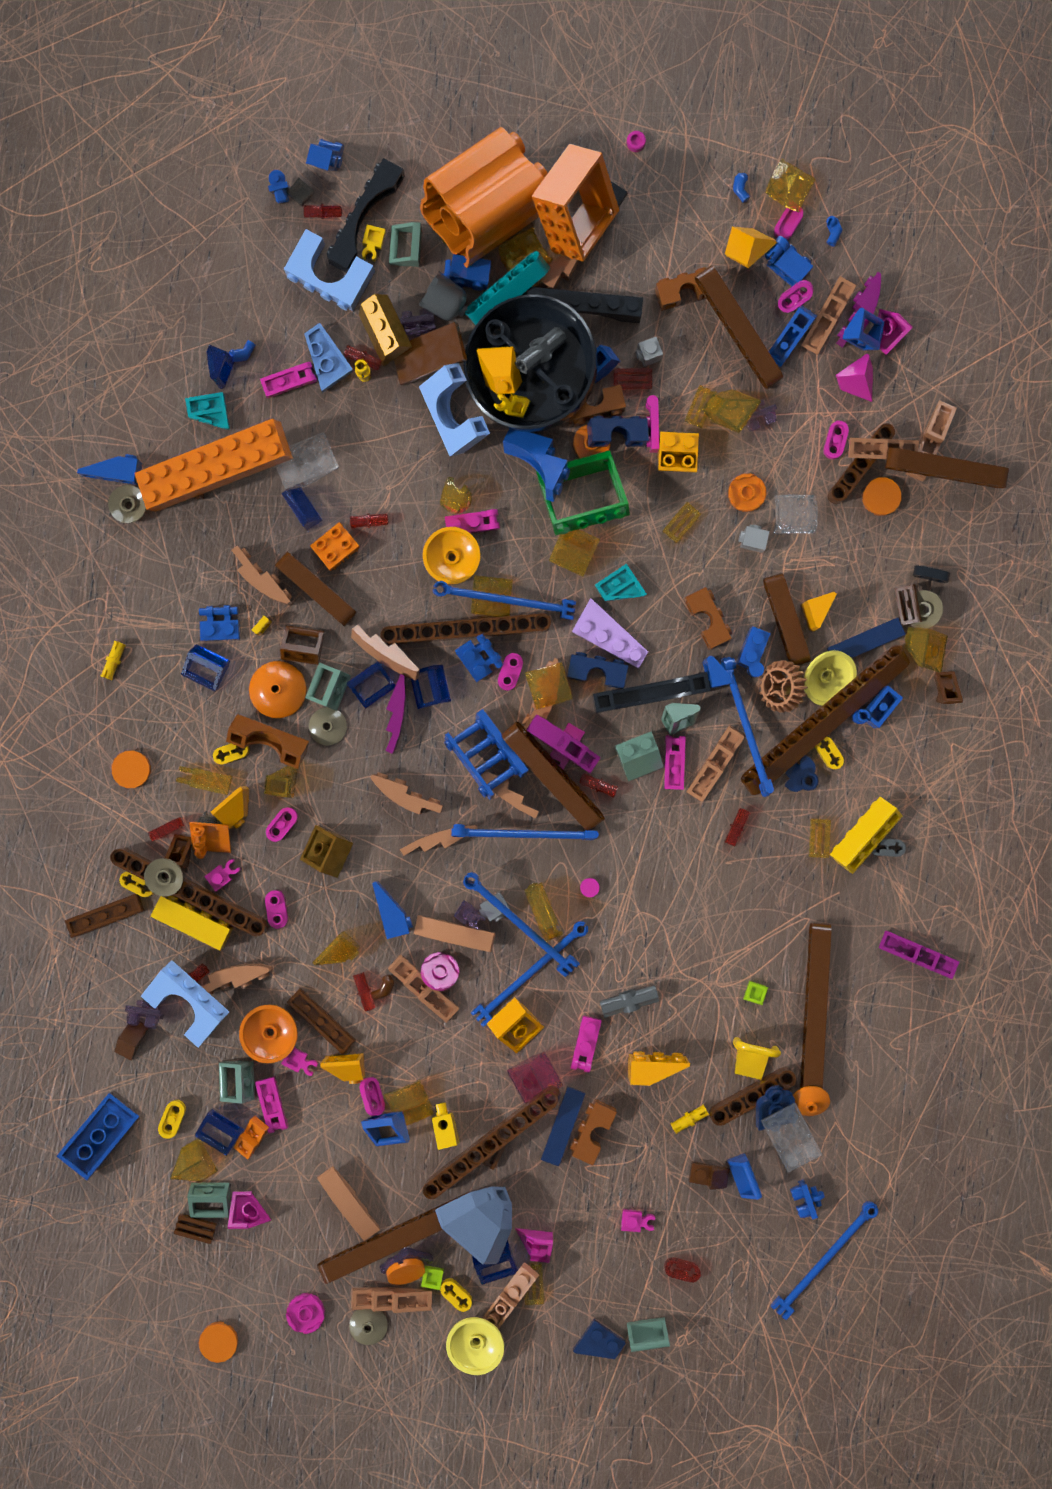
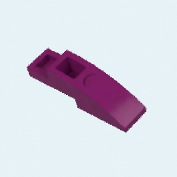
(866, 300)
(563, 743)

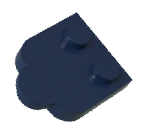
(771, 1102)

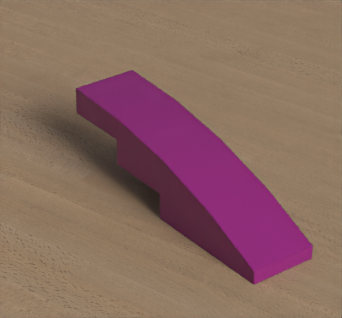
(396, 705)
(919, 954)

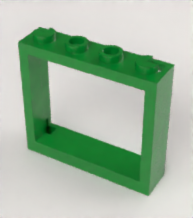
(583, 467)

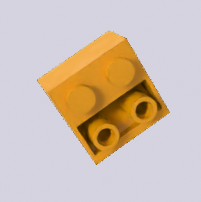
(678, 452)

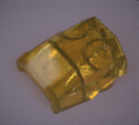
(789, 185)
(520, 247)
(491, 585)
(548, 685)
(412, 1101)

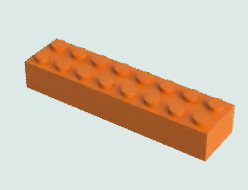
(213, 465)

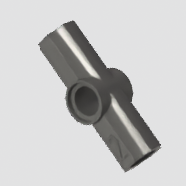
(540, 350)
(629, 1001)

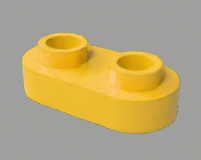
(172, 1118)

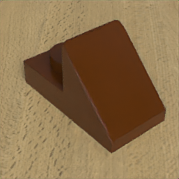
(947, 688)
(710, 1175)

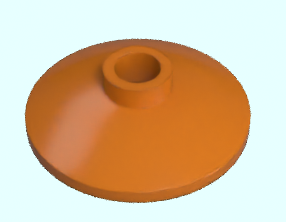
(811, 1100)

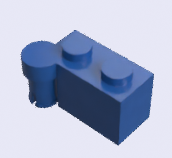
(325, 155)
(787, 262)
(474, 276)
(752, 651)
(878, 709)

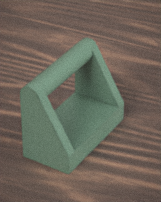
(416, 230)
(334, 690)
(679, 716)
(244, 1081)
(209, 1193)
(648, 1334)

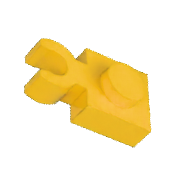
(374, 240)
(514, 406)

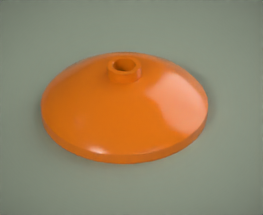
(290, 694)
(259, 1043)

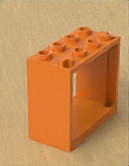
(574, 171)

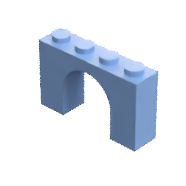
(344, 292)
(437, 395)
(207, 1009)

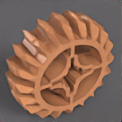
(788, 688)

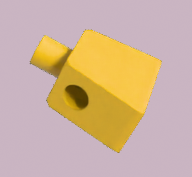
(447, 1136)

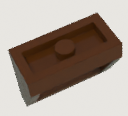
(298, 652)

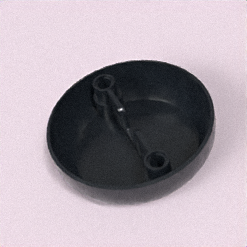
(568, 371)

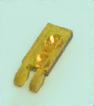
(206, 780)

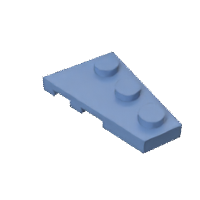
(326, 357)

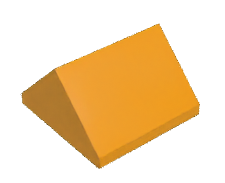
(747, 245)
(817, 609)

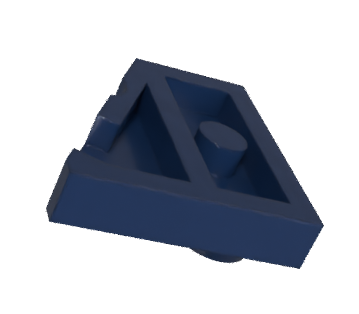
(599, 1342)

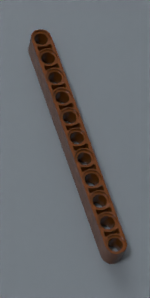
(828, 717)

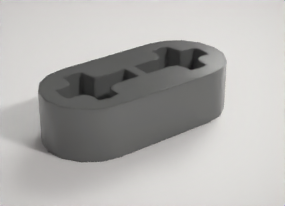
(889, 852)

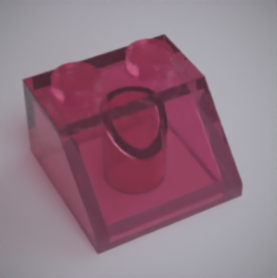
(533, 1076)

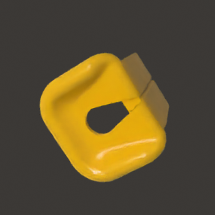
(752, 1059)

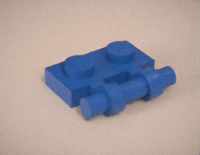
(219, 630)
(473, 660)

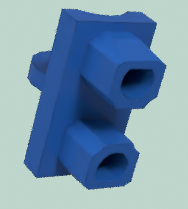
(279, 186)
(807, 1209)

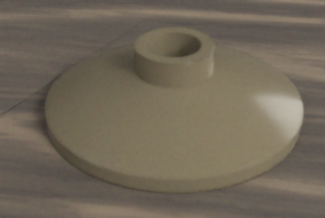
(119, 499)
(935, 605)
(337, 729)
(157, 882)
(377, 1322)

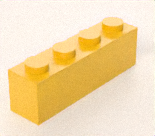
(866, 835)
(192, 921)

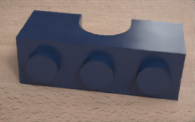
(633, 430)
(614, 671)

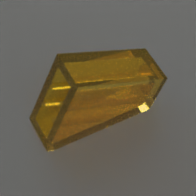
(543, 911)

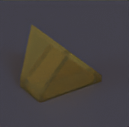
(281, 782)
(193, 1163)

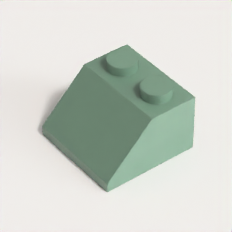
(639, 756)

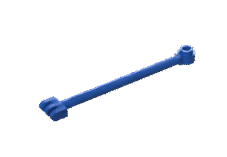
(507, 599)
(766, 786)
(460, 831)
(563, 962)
(485, 1012)
(785, 1304)

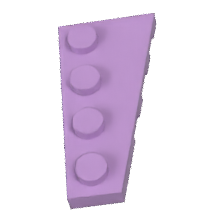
(607, 634)

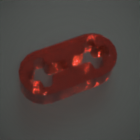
(166, 829)
(681, 1274)

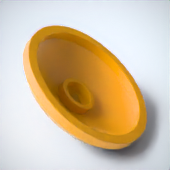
(447, 542)

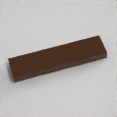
(104, 915)
(321, 1021)

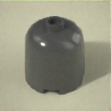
(444, 298)

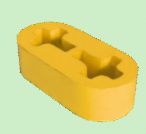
(832, 750)
(232, 757)
(134, 887)
(459, 1291)

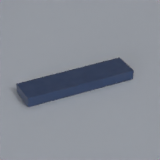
(870, 639)
(563, 1126)

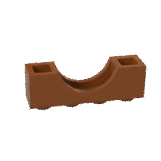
(248, 732)

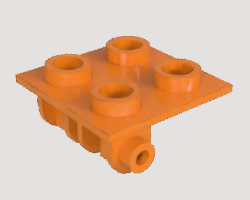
(335, 546)
(209, 838)

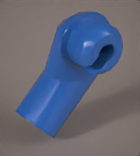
(738, 187)
(835, 230)
(242, 354)

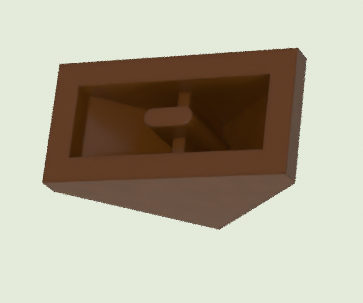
(180, 850)
(130, 1040)

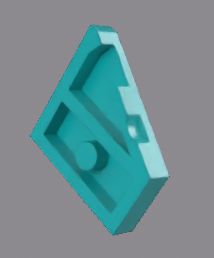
(209, 409)
(620, 585)

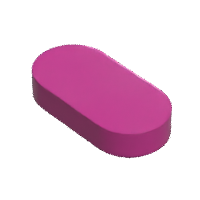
(788, 223)

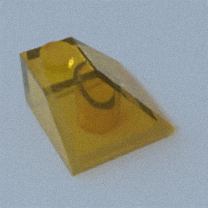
(731, 409)
(926, 647)
(338, 951)

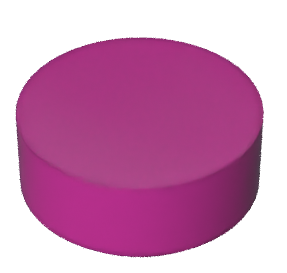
(636, 141)
(589, 887)

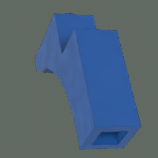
(540, 454)

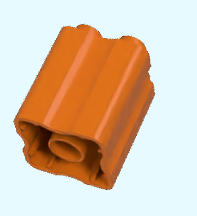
(482, 195)

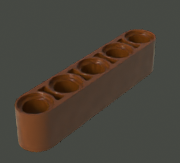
(855, 471)
(315, 588)
(786, 619)
(742, 1096)

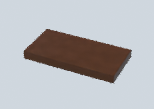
(430, 353)

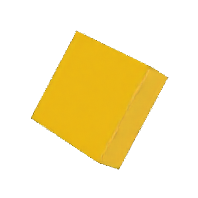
(262, 625)

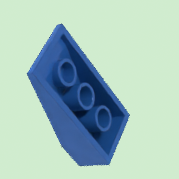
(97, 1136)

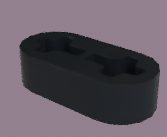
(931, 574)

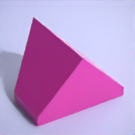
(894, 330)
(857, 378)
(246, 1211)
(537, 1244)

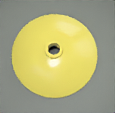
(838, 671)
(471, 1355)

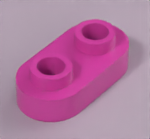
(796, 295)
(835, 440)
(510, 671)
(282, 824)
(278, 909)
(372, 1095)

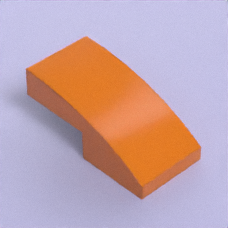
(251, 1137)

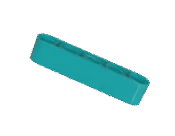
(510, 285)

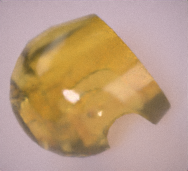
(455, 499)

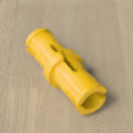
(365, 371)
(113, 660)
(689, 1119)

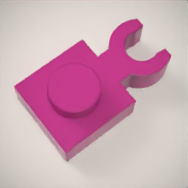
(220, 876)
(297, 1060)
(633, 1221)

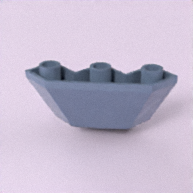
(479, 1222)

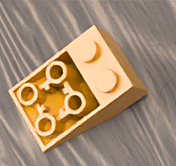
(653, 1068)

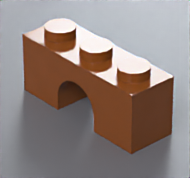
(668, 289)
(612, 404)
(703, 603)
(584, 1146)

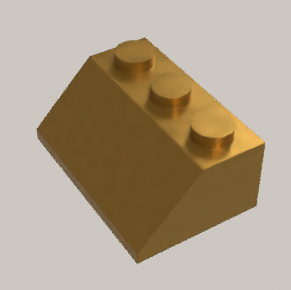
(384, 327)

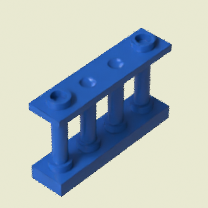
(494, 736)

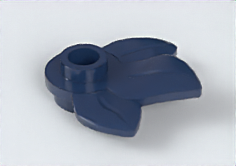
(799, 772)

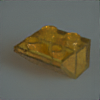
(574, 551)

